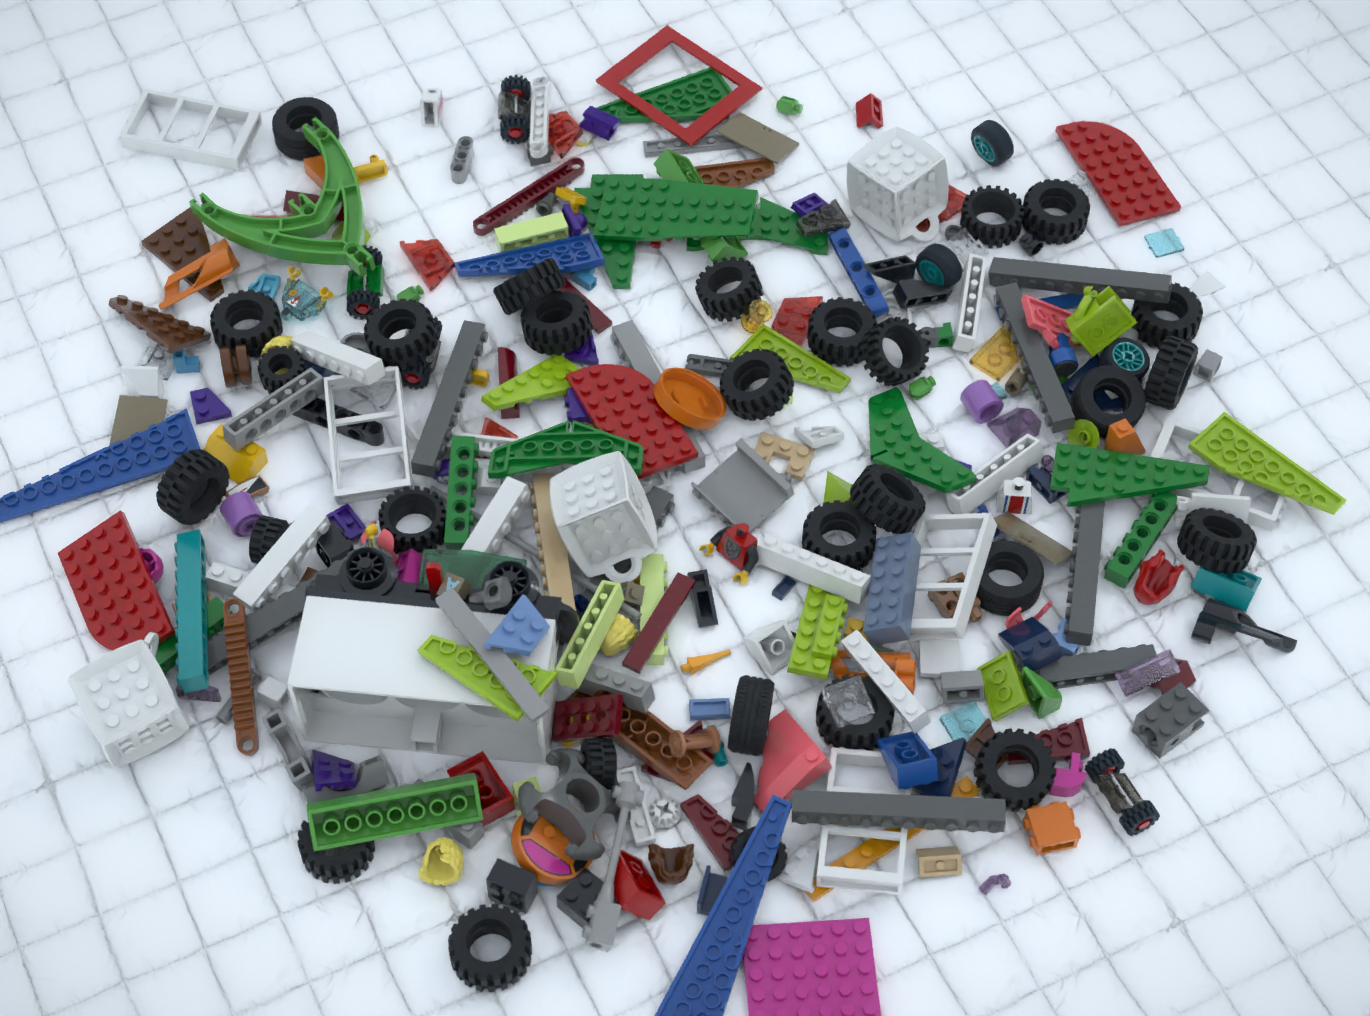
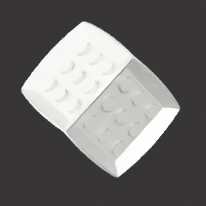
(898, 184)
(603, 516)
(129, 702)

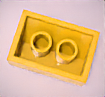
(242, 463)

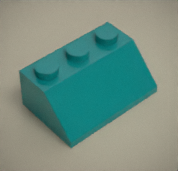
(1230, 588)

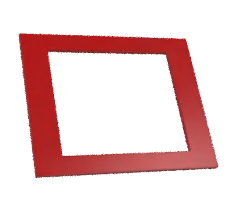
(709, 120)

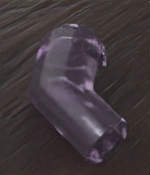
(1048, 461)
(993, 880)

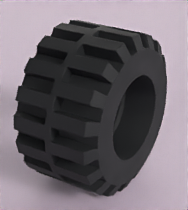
(276, 360)
(264, 535)
(600, 760)

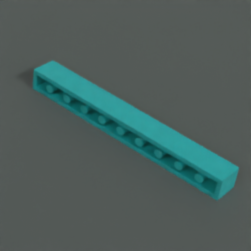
(192, 612)

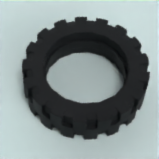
(737, 846)

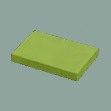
(1003, 686)

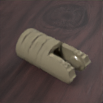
(1016, 382)

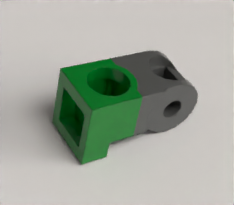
(938, 336)

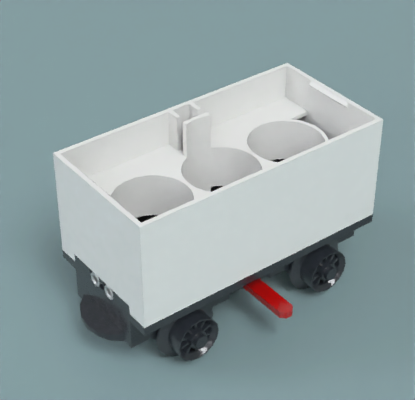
(367, 686)

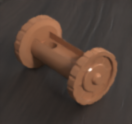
(680, 743)

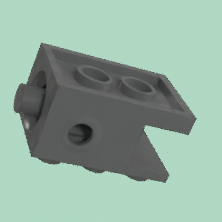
(1169, 720)

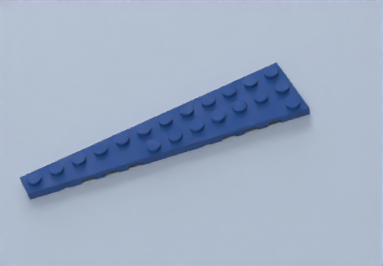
(109, 467)
(715, 956)

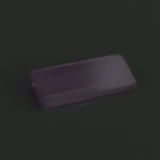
(1147, 673)

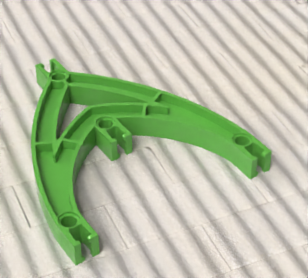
(293, 236)

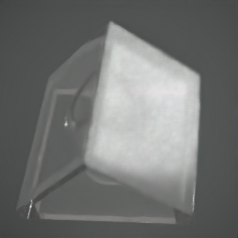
(157, 356)

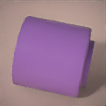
(981, 401)
(240, 513)

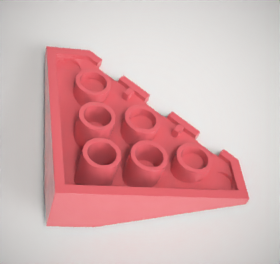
(789, 761)

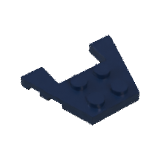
(1101, 398)

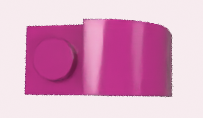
(1069, 781)

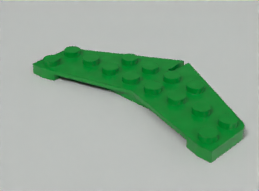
(778, 225)
(558, 447)
(899, 447)

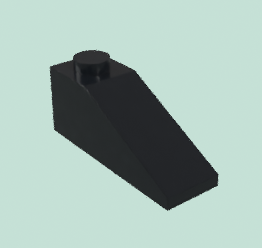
(893, 268)
(918, 293)

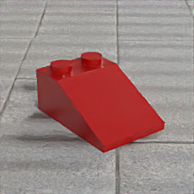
(493, 793)
(636, 888)

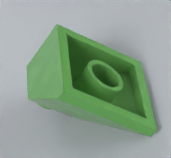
(1041, 694)

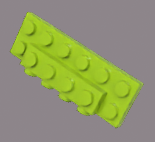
(817, 633)

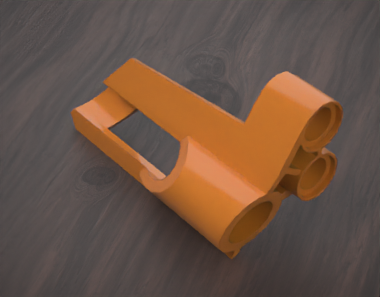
(213, 266)
(899, 663)

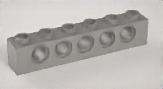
(273, 409)

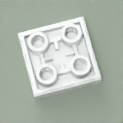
(938, 656)

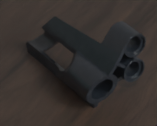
(1229, 618)

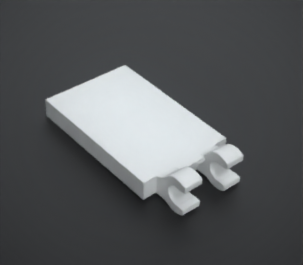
(1230, 504)

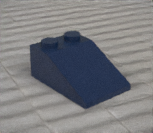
(1031, 644)

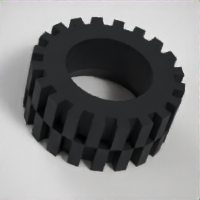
(997, 202)
(733, 302)
(911, 347)
(409, 503)
(337, 866)

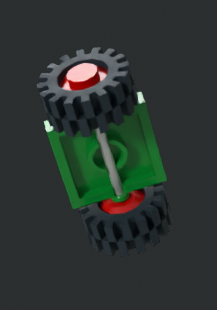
(365, 292)

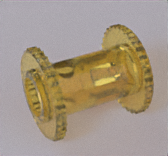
(759, 313)

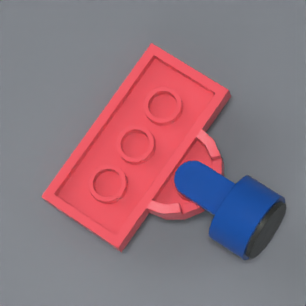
(1052, 324)

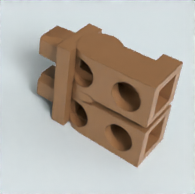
(947, 600)

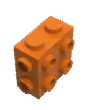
(1051, 828)

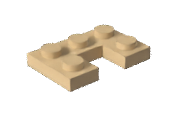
(796, 453)

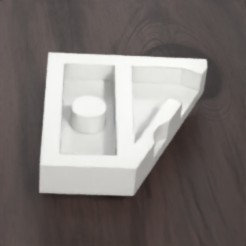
(820, 435)
(801, 869)

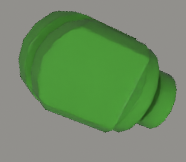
(789, 105)
(411, 293)
(921, 387)

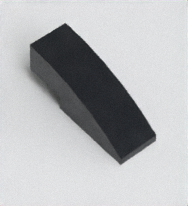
(703, 599)
(743, 799)

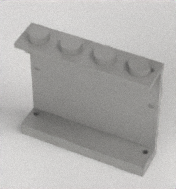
(743, 488)

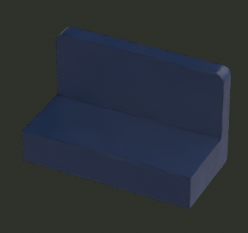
(1041, 480)
(710, 890)

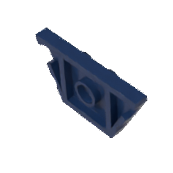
(948, 763)

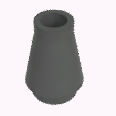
(545, 205)

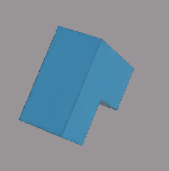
(585, 278)
(185, 364)

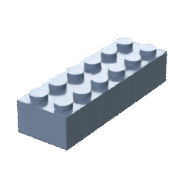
(892, 589)

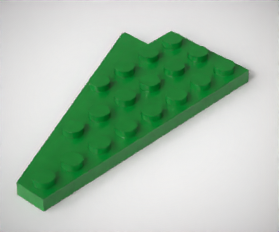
(679, 99)
(618, 254)
(1108, 475)

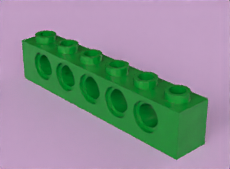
(460, 447)
(1150, 528)

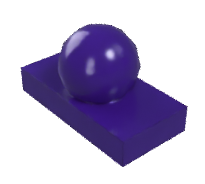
(575, 222)

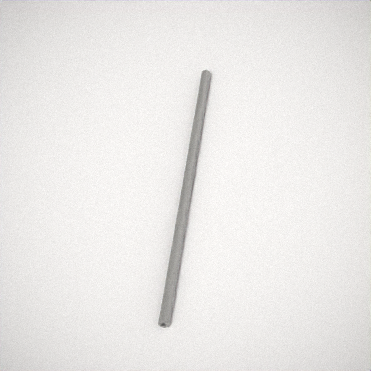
(534, 552)

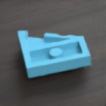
(267, 284)

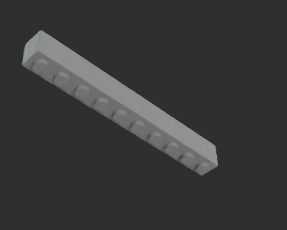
(637, 356)

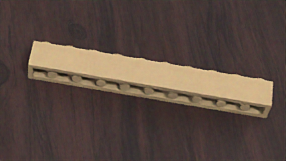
(553, 551)

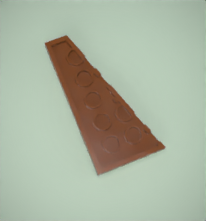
(736, 173)

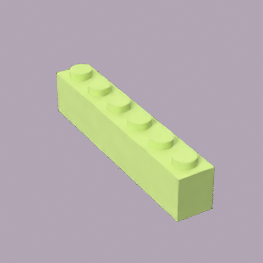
(653, 579)
(589, 634)

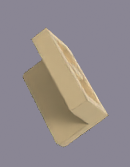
(939, 861)

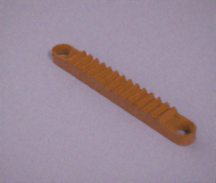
(240, 677)

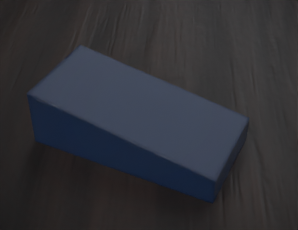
(783, 588)

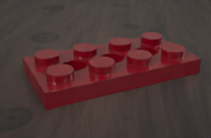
(594, 727)

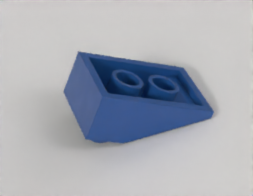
(908, 760)

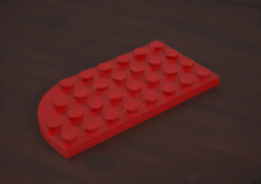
(1118, 171)
(625, 406)
(114, 585)

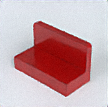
(869, 111)

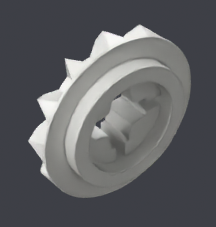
(668, 819)

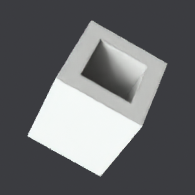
(273, 693)

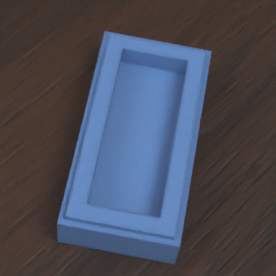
(709, 709)

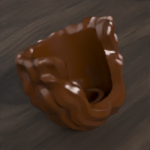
(671, 864)

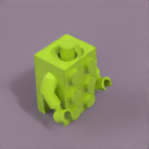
(1099, 319)

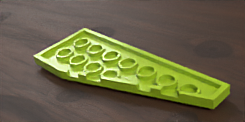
(1245, 455)

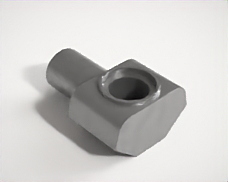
(496, 594)

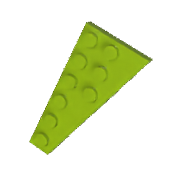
(801, 363)
(540, 381)
(471, 671)

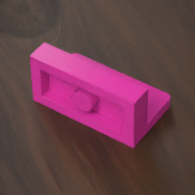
(409, 566)

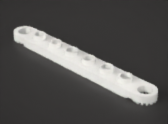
(539, 117)

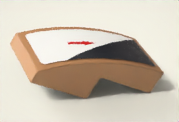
(254, 486)

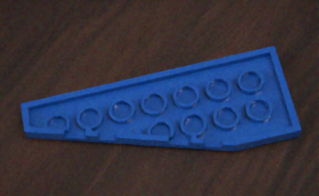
(569, 254)

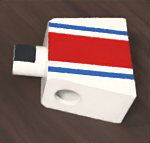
(431, 100)
(1014, 497)

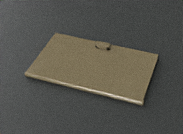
(758, 137)
(136, 415)
(1032, 538)

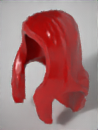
(1156, 579)

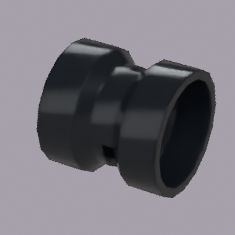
(1030, 242)

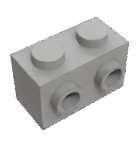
(962, 686)

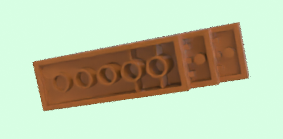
(648, 741)

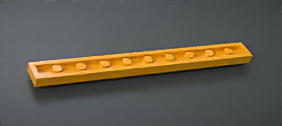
(875, 849)

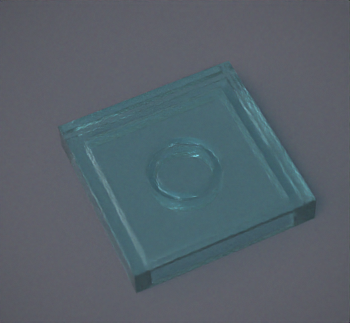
(963, 721)

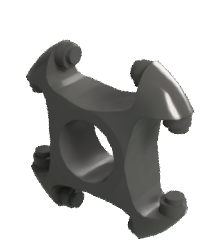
(556, 809)

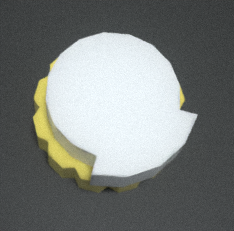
(585, 139)

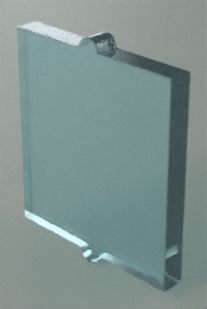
(1164, 243)

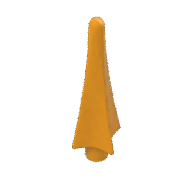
(696, 663)

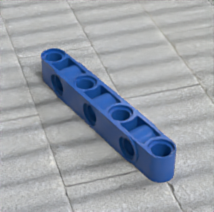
(859, 276)

